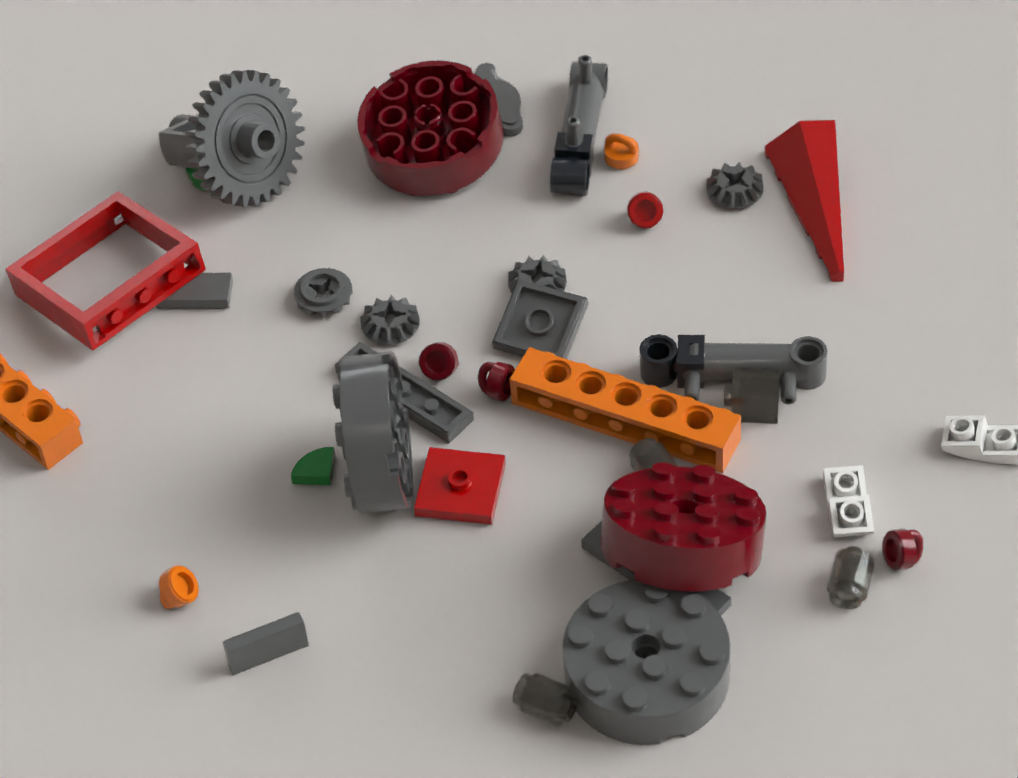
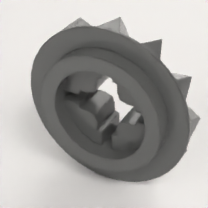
(737, 195)
(552, 273)
(318, 282)
(403, 324)

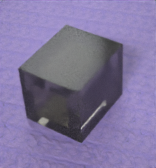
(754, 395)

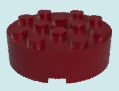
(430, 128)
(683, 527)

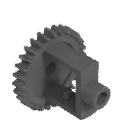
(238, 139)

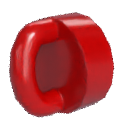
(645, 210)

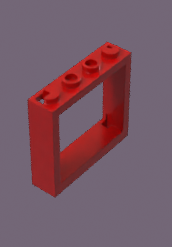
(125, 302)

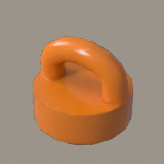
(620, 151)
(177, 587)

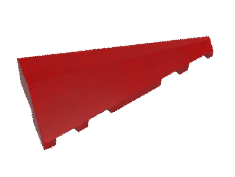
(808, 169)

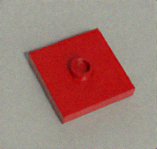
(460, 485)

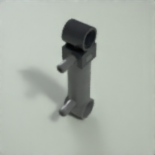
(575, 143)
(800, 363)

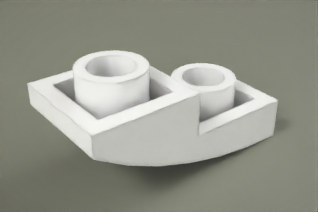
(976, 440)
(847, 501)

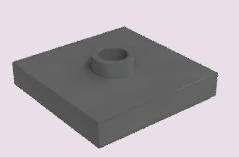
(540, 320)

